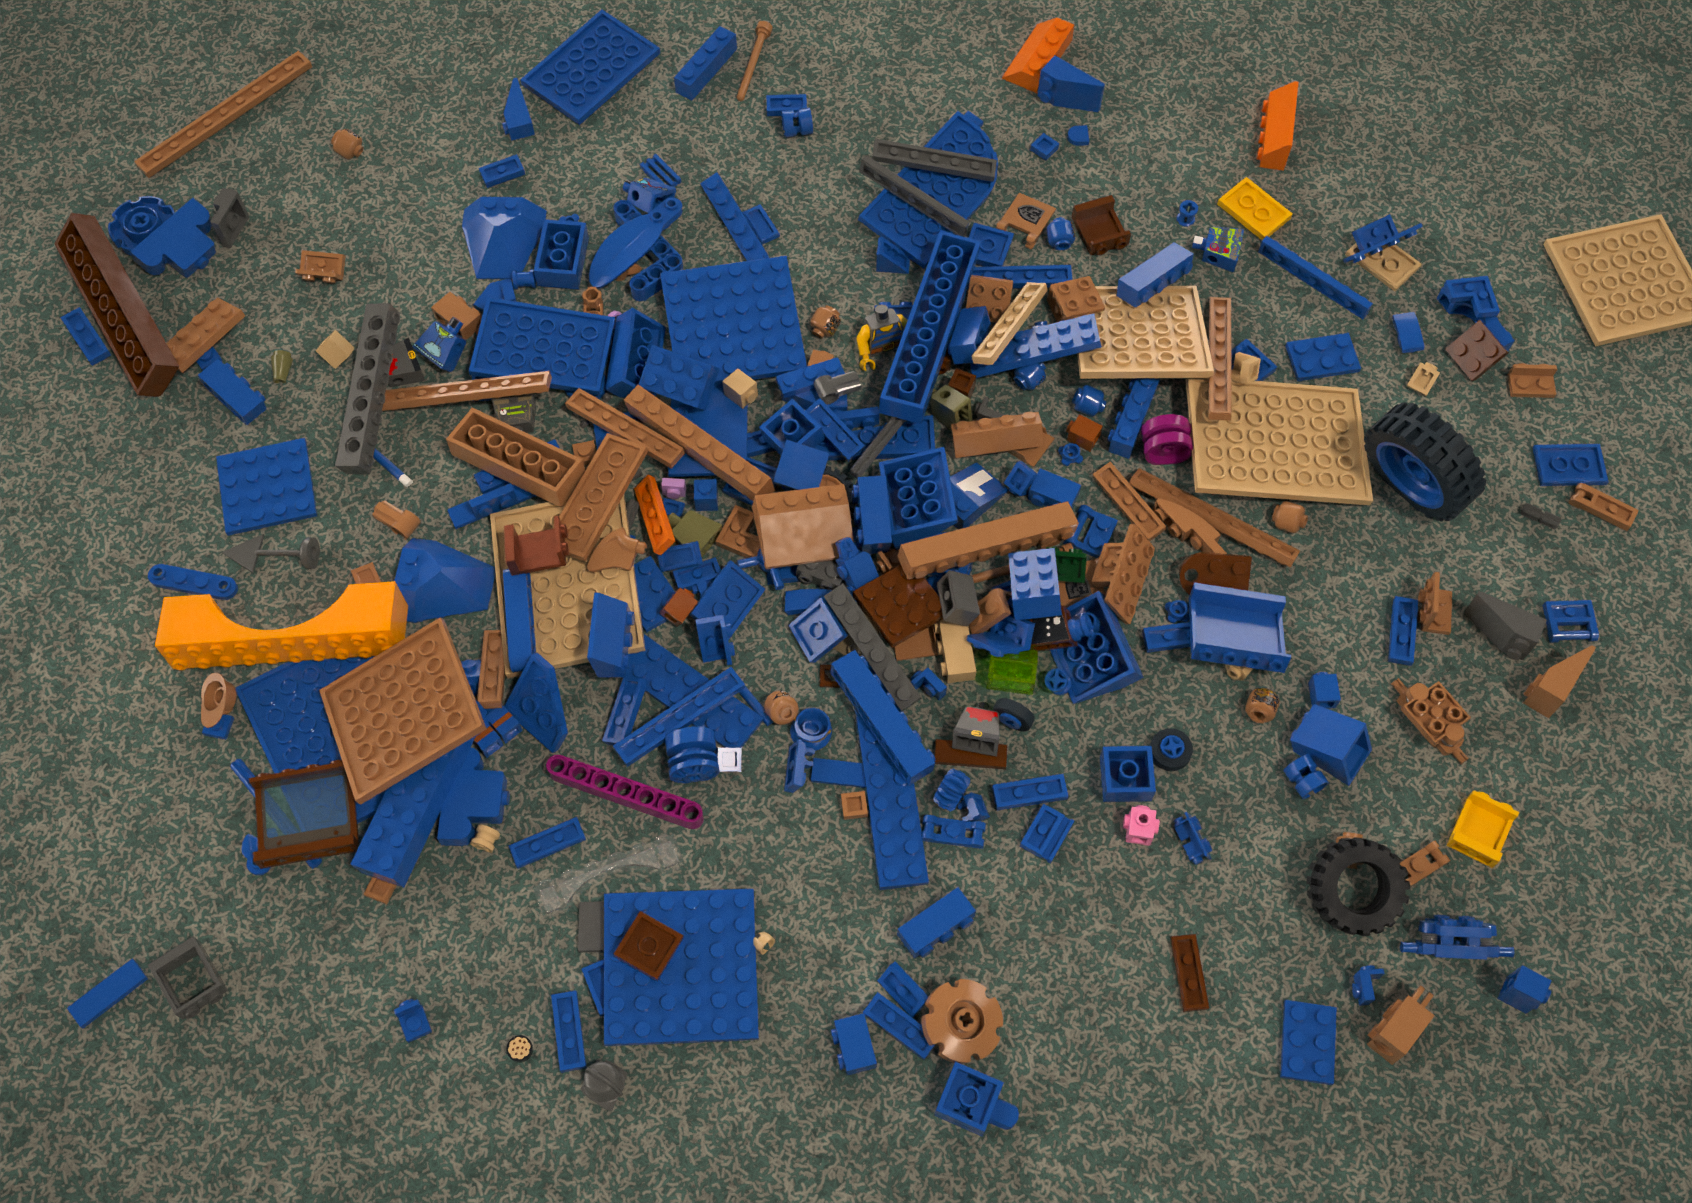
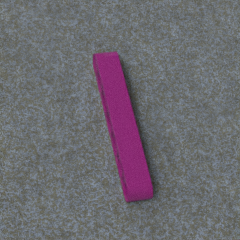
(617, 784)

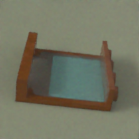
(304, 815)

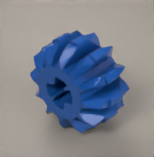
(951, 790)

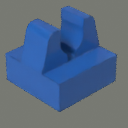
(975, 806)

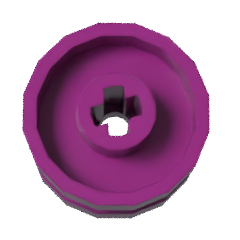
(1167, 439)

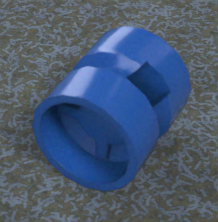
(804, 122)
(1313, 781)

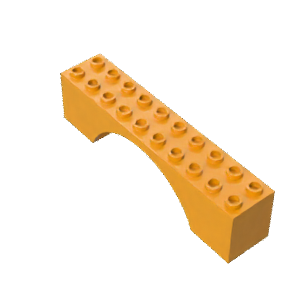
(358, 624)

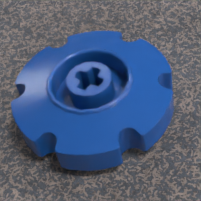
(137, 221)

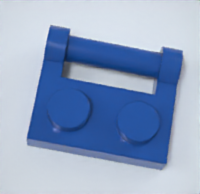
(1098, 533)
(1568, 614)

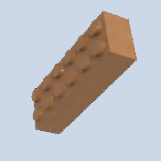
(516, 457)

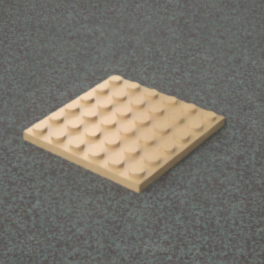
(1625, 278)
(1149, 341)

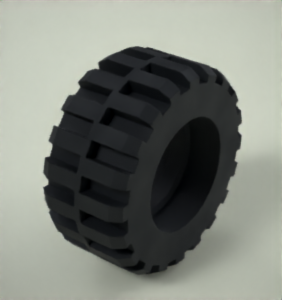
(1390, 890)

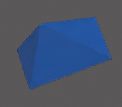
(891, 258)

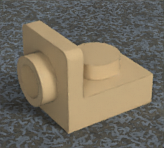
(1423, 378)

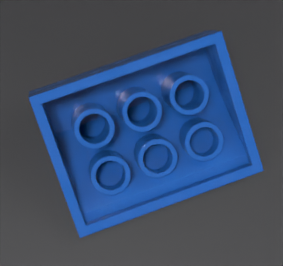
(919, 495)
(1101, 661)

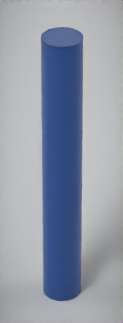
(755, 705)

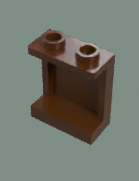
(1100, 226)

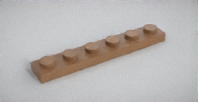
(624, 427)

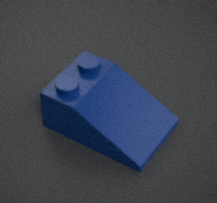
(1069, 86)

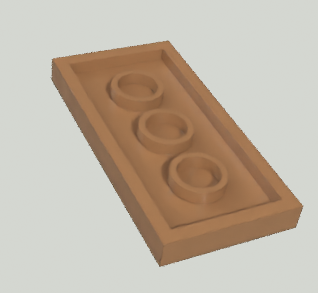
(203, 332)

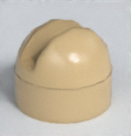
(763, 939)

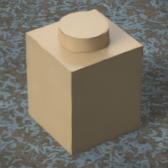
(740, 388)

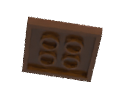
(899, 605)

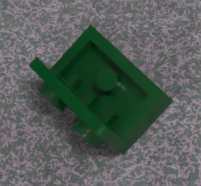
(1071, 565)

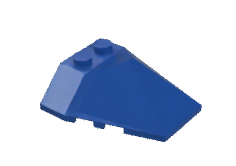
(501, 234)
(442, 581)

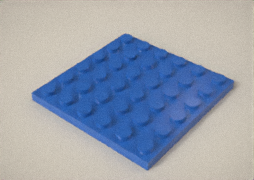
(736, 317)
(708, 983)

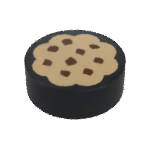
(519, 1048)

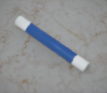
(390, 467)

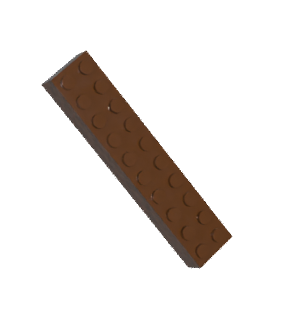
(116, 305)

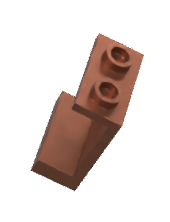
(537, 549)

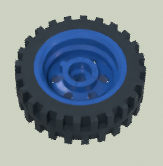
(1425, 461)

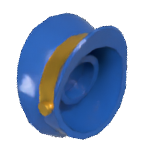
(812, 727)

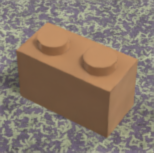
(456, 307)

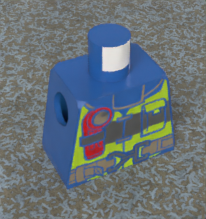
(1220, 247)

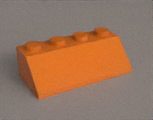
(1044, 42)
(1277, 127)

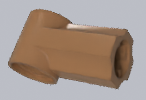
(396, 519)

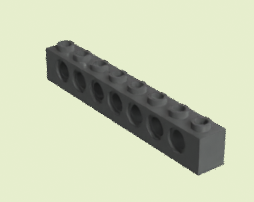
(368, 389)

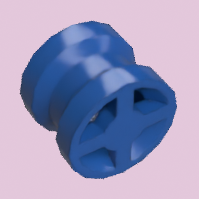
(1080, 627)
(1054, 678)

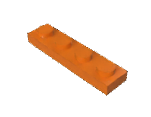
(654, 515)

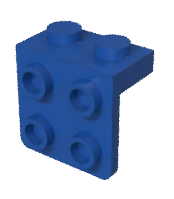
(1005, 637)

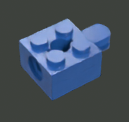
(973, 1101)

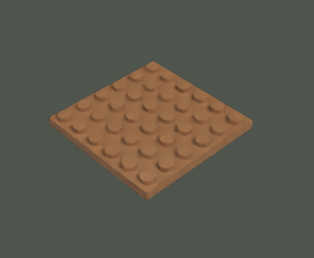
(401, 710)

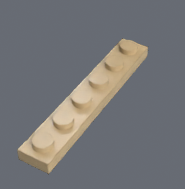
(1009, 323)

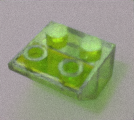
(1013, 672)

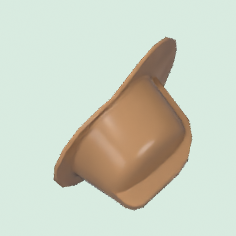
(217, 699)

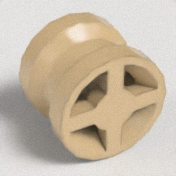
(485, 838)

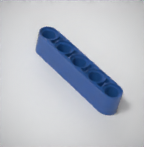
(519, 619)

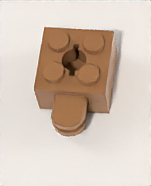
(1401, 1026)

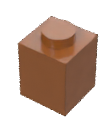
(1084, 432)
(679, 606)

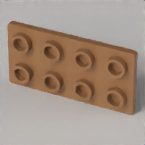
(1124, 570)

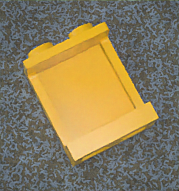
(1482, 828)

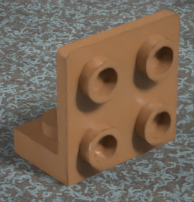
(1074, 299)
(1436, 607)

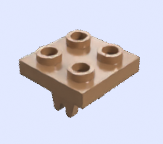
(990, 292)

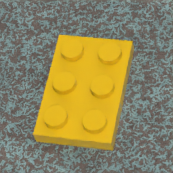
(1254, 208)

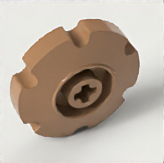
(978, 1012)

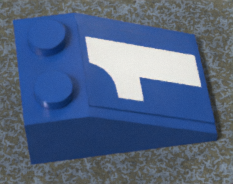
(974, 493)

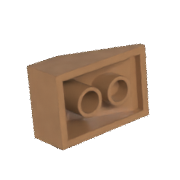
(1553, 687)

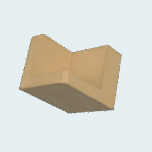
(335, 349)
(1245, 368)

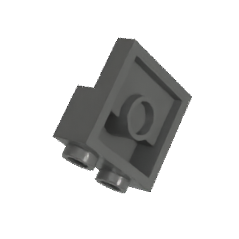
(230, 216)
(820, 573)

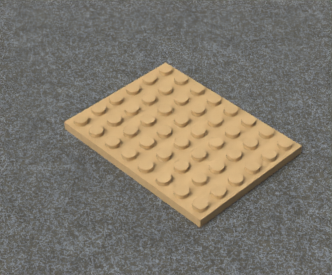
(1281, 443)
(564, 593)

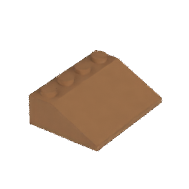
(801, 525)

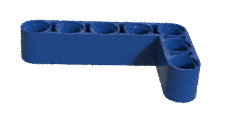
(662, 255)

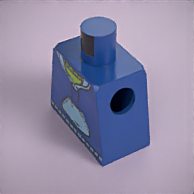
(442, 344)

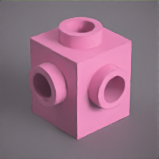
(1141, 825)

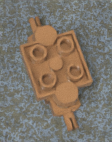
(1435, 716)

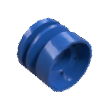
(692, 754)

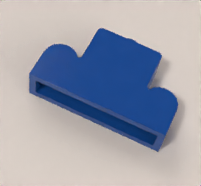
(178, 242)
(473, 798)

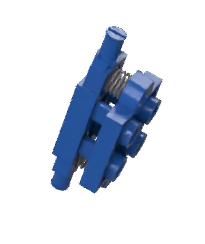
(1444, 946)

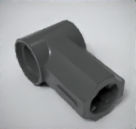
(831, 388)

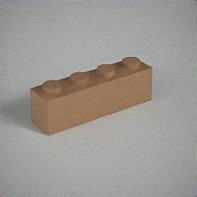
(997, 434)

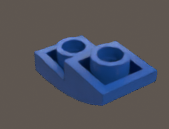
(1408, 332)
(800, 600)

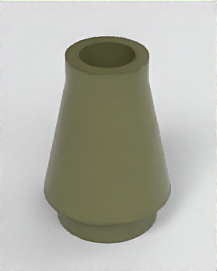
(281, 365)

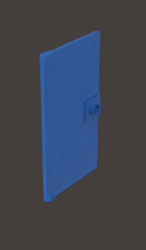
(721, 420)

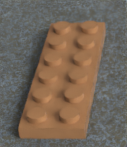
(600, 493)

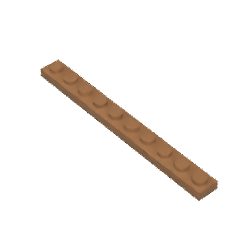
(223, 114)

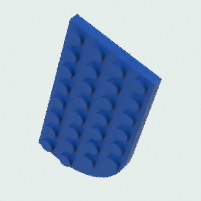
(909, 227)

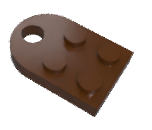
(1217, 570)

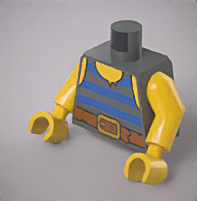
(880, 334)

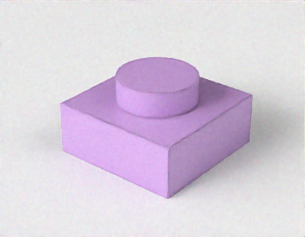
(673, 487)

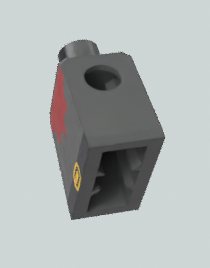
(405, 365)
(977, 730)

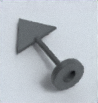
(248, 552)

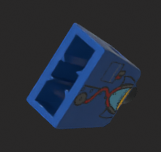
(647, 193)

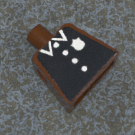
(1052, 632)

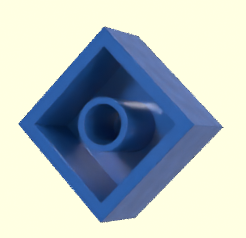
(791, 424)
(1127, 774)

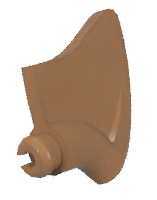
(615, 551)

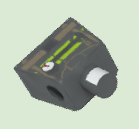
(517, 411)

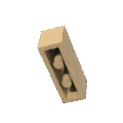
(956, 652)

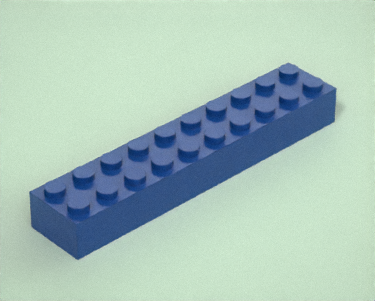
(929, 328)

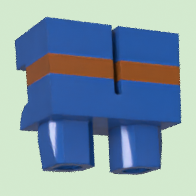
(503, 723)

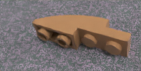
(1187, 524)

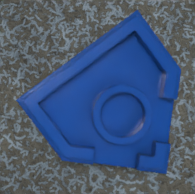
(499, 289)

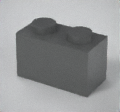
(958, 598)

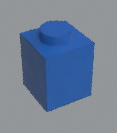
(706, 495)
(1324, 690)

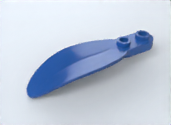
(631, 242)

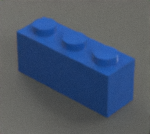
(969, 333)
(233, 391)
(937, 923)

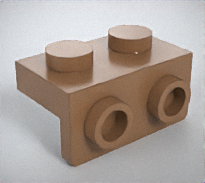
(321, 265)
(992, 610)

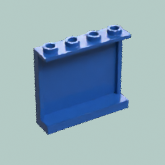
(1237, 627)

